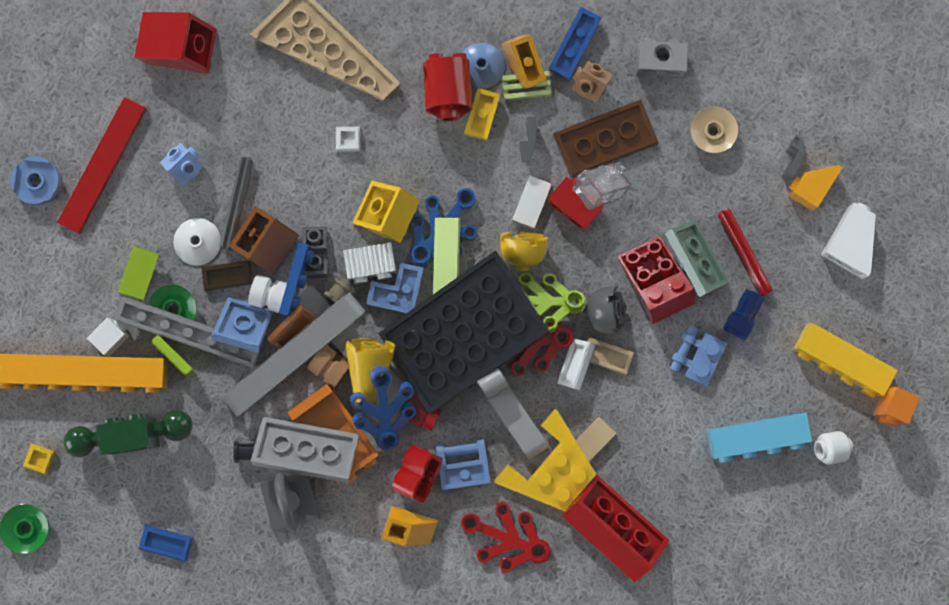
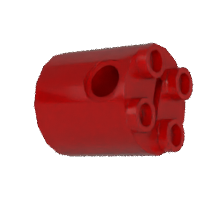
(447, 86)

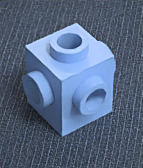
(182, 163)

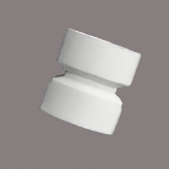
(266, 293)

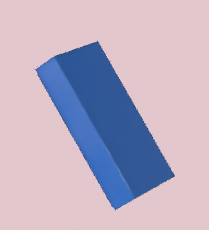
(166, 543)

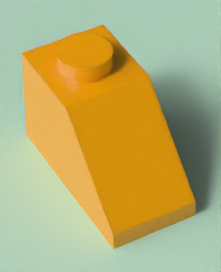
(524, 60)
(813, 186)

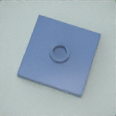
(242, 325)

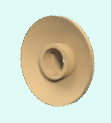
(715, 118)

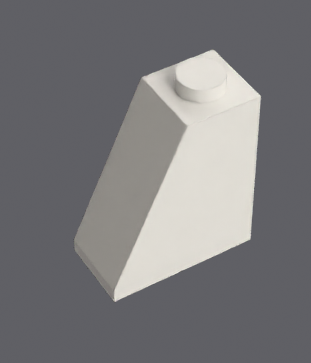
(853, 241)

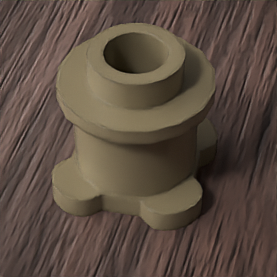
(339, 290)

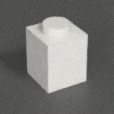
(109, 336)

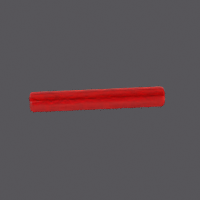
(745, 252)

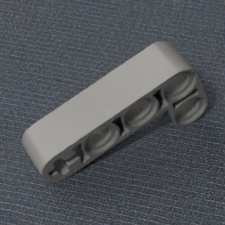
(512, 414)

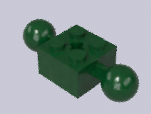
(128, 435)

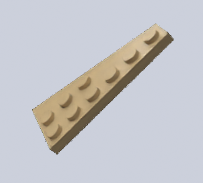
(315, 38)

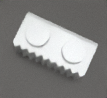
(370, 262)

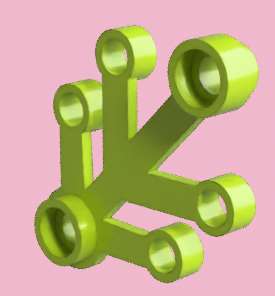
(544, 301)

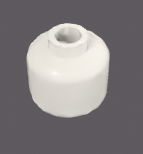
(833, 447)

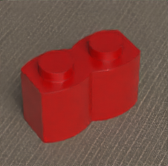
(417, 473)

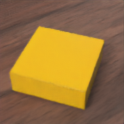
(39, 459)

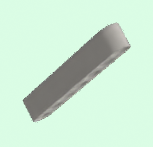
(293, 354)

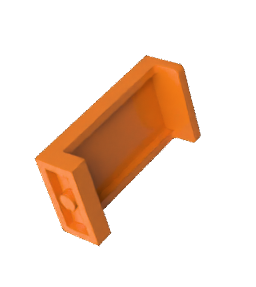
(327, 411)

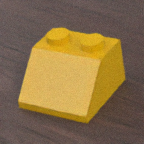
(386, 211)

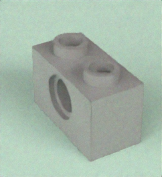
(650, 65)

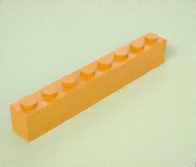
(83, 372)

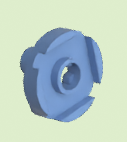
(28, 170)

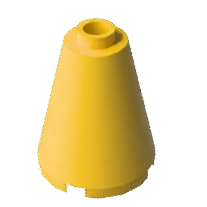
(363, 357)

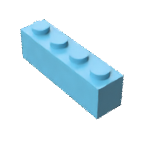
(759, 436)

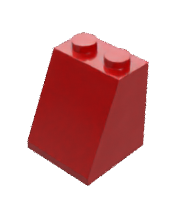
(175, 41)

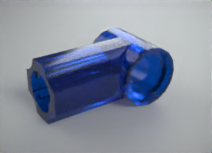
(741, 319)

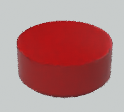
(431, 420)

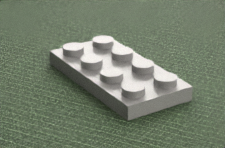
(305, 449)

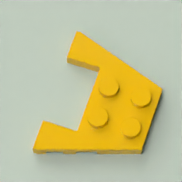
(560, 475)

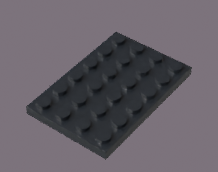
(464, 332)

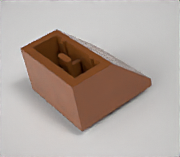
(264, 240)

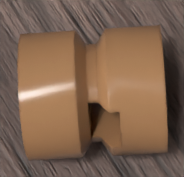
(329, 366)

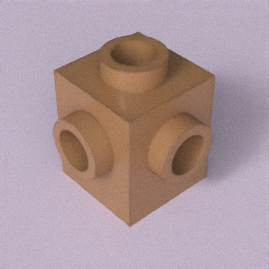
(591, 81)

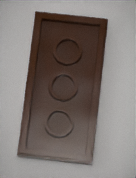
(605, 138)

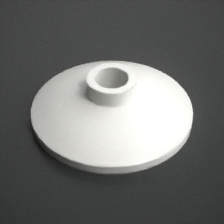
(205, 250)

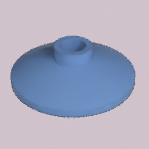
(494, 69)

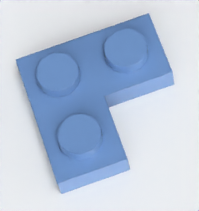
(401, 296)

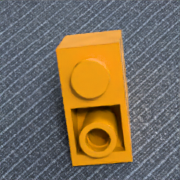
(408, 527)

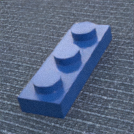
(575, 43)
(297, 278)

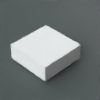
(348, 139)

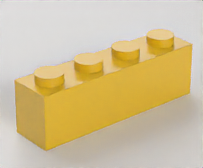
(845, 360)

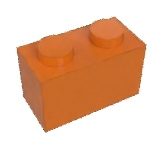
(895, 407)

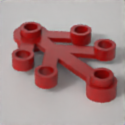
(554, 346)
(510, 539)

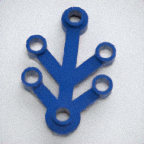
(428, 246)
(385, 410)

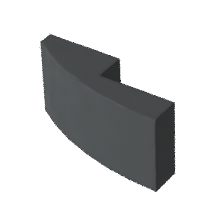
(318, 239)

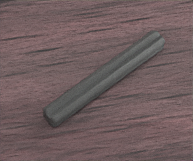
(236, 202)

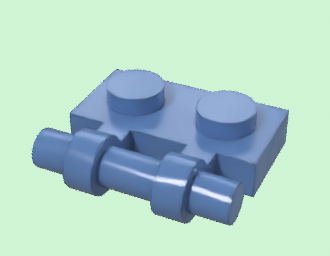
(705, 358)

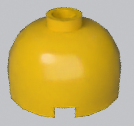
(523, 249)

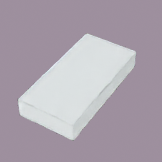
(531, 202)
(576, 364)

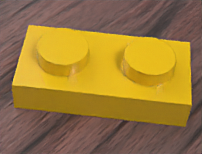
(482, 115)

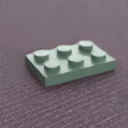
(696, 258)

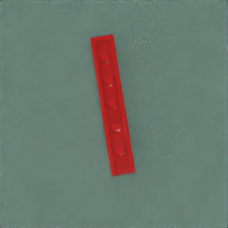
(101, 165)

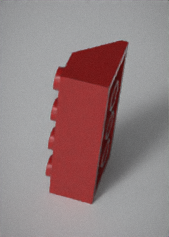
(616, 529)

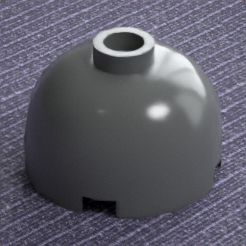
(605, 310)

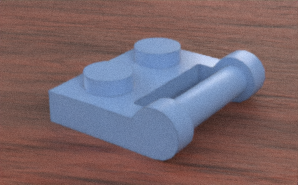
(464, 473)

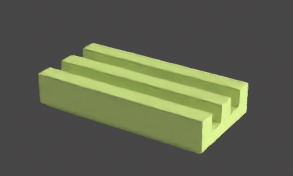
(524, 95)

